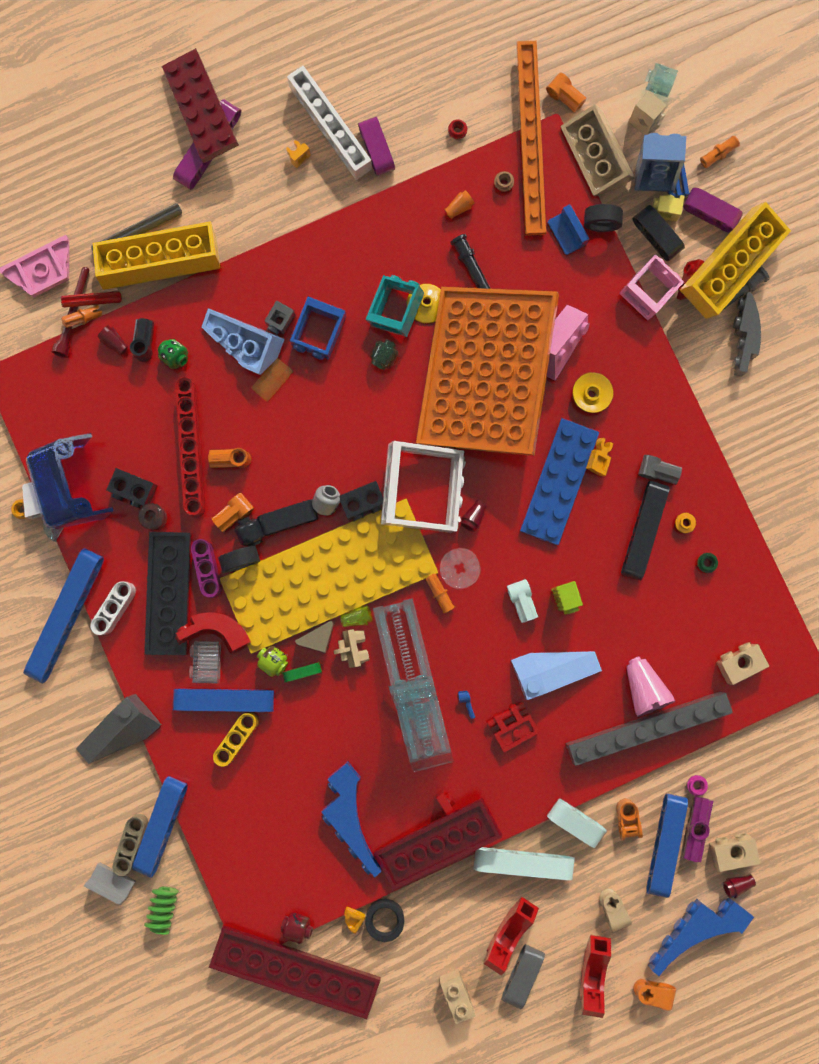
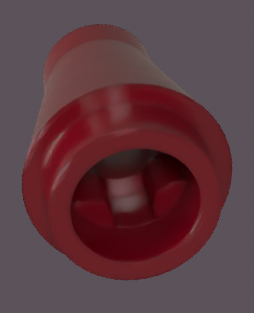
(112, 339)
(472, 518)
(738, 885)

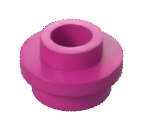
(703, 785)

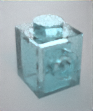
(661, 79)

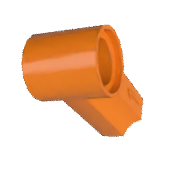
(562, 90)
(227, 458)
(236, 509)

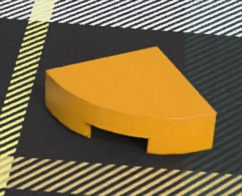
(353, 919)

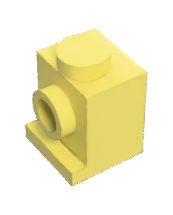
(669, 206)

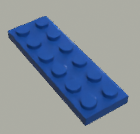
(559, 481)

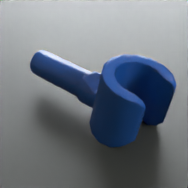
(464, 697)

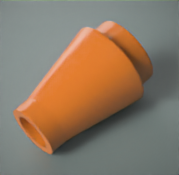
(459, 205)

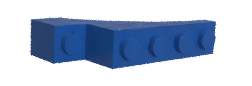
(344, 816)
(698, 925)

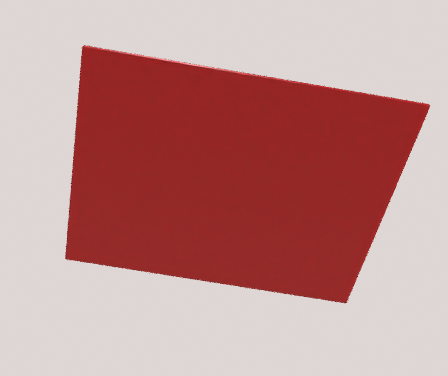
(330, 423)

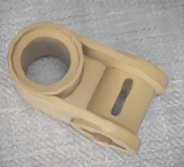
(614, 912)

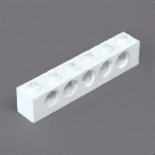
(329, 122)

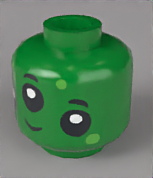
(173, 353)

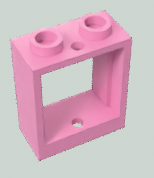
(640, 299)

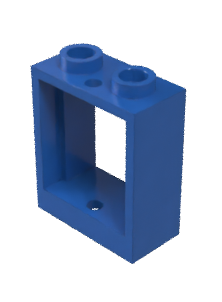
(325, 310)

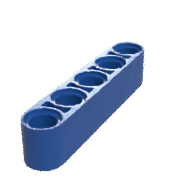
(223, 700)
(160, 826)
(667, 845)

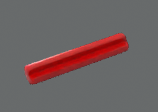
(91, 299)

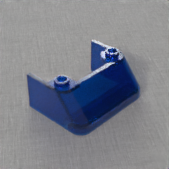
(51, 486)

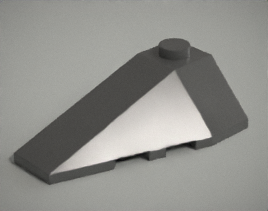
(121, 728)

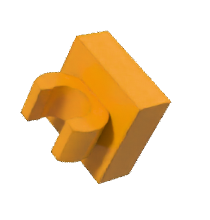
(300, 155)

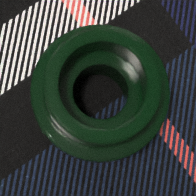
(713, 562)

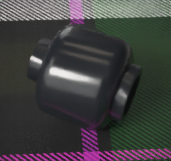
(249, 532)

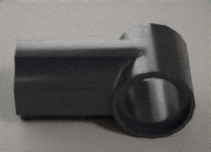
(142, 338)

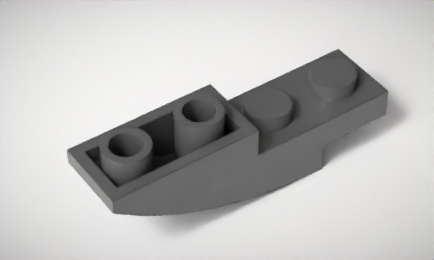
(749, 328)

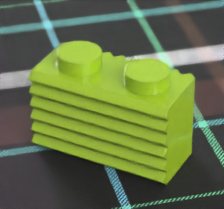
(567, 597)

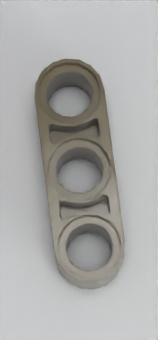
(123, 851)

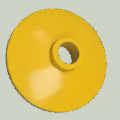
(428, 312)
(599, 385)

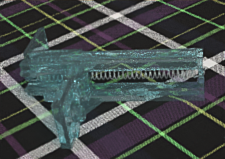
(415, 699)

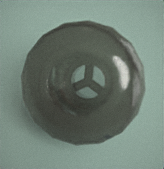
(149, 511)

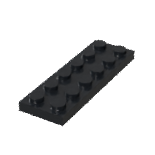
(167, 592)

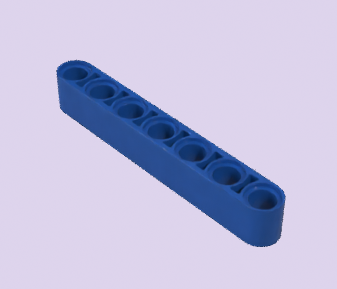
(63, 615)

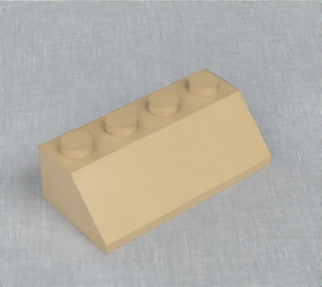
(597, 151)

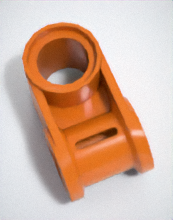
(628, 824)
(658, 994)

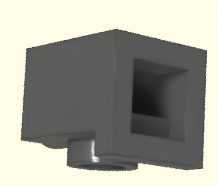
(279, 311)

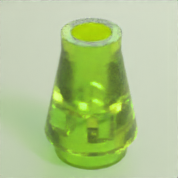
(357, 617)

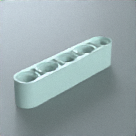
(524, 863)

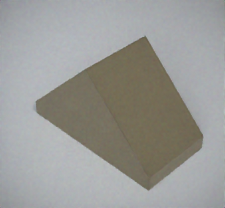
(318, 638)

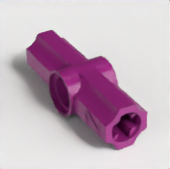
(695, 842)

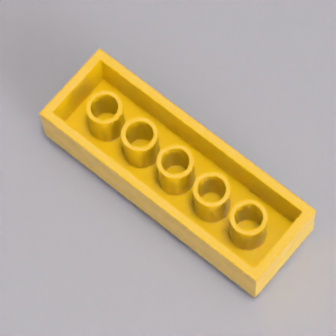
(156, 255)
(735, 260)

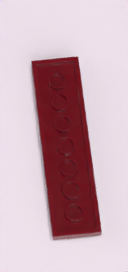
(294, 972)

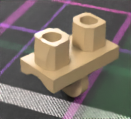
(349, 650)

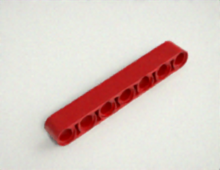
(187, 437)

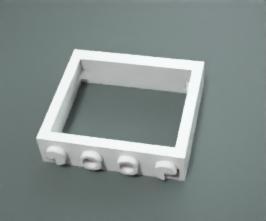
(391, 482)

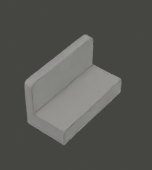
(109, 884)

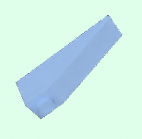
(247, 344)

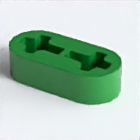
(302, 672)

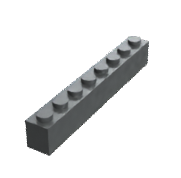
(649, 728)

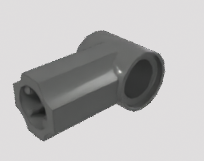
(654, 468)

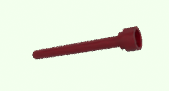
(61, 348)

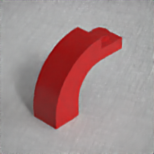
(217, 624)
(508, 934)
(593, 975)

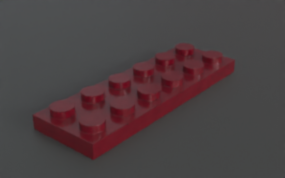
(200, 105)
(438, 844)

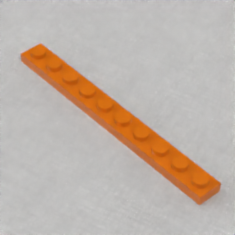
(531, 138)

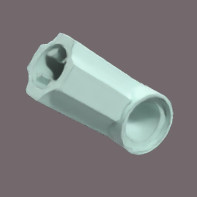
(521, 596)

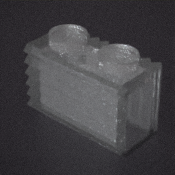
(206, 661)

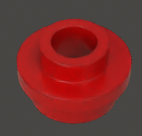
(457, 124)

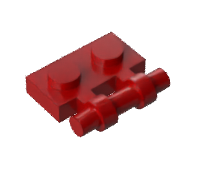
(515, 733)

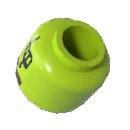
(272, 661)

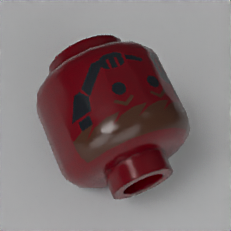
(296, 928)

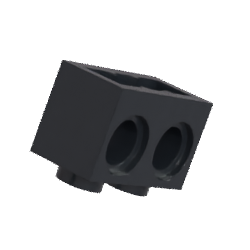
(133, 484)
(360, 496)

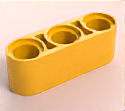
(227, 744)

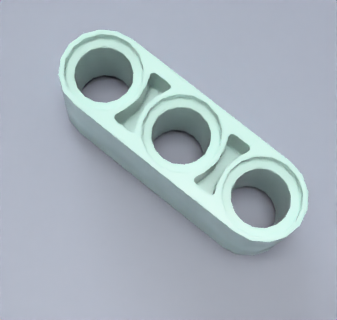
(576, 823)

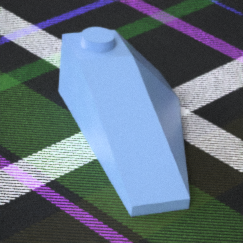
(549, 671)

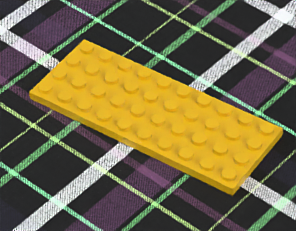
(327, 577)

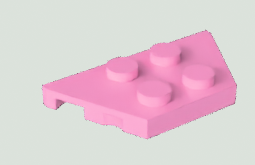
(40, 268)

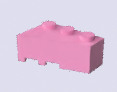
(567, 332)

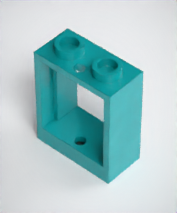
(386, 285)

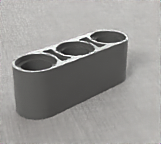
(523, 976)

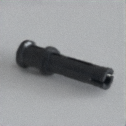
(466, 256)

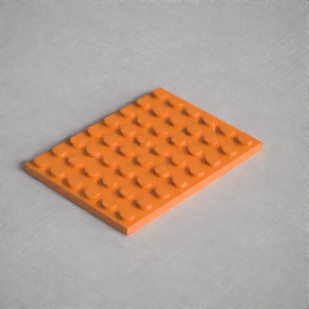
(488, 369)

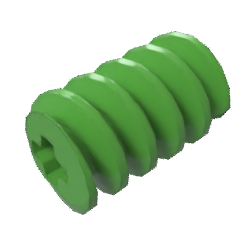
(162, 910)

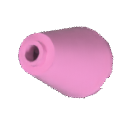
(647, 688)

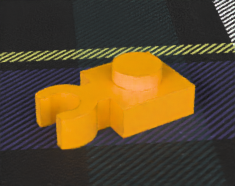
(598, 459)

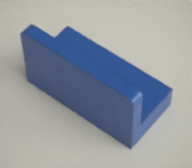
(568, 230)

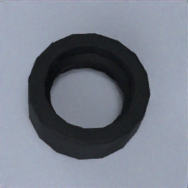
(603, 217)
(238, 559)
(387, 936)

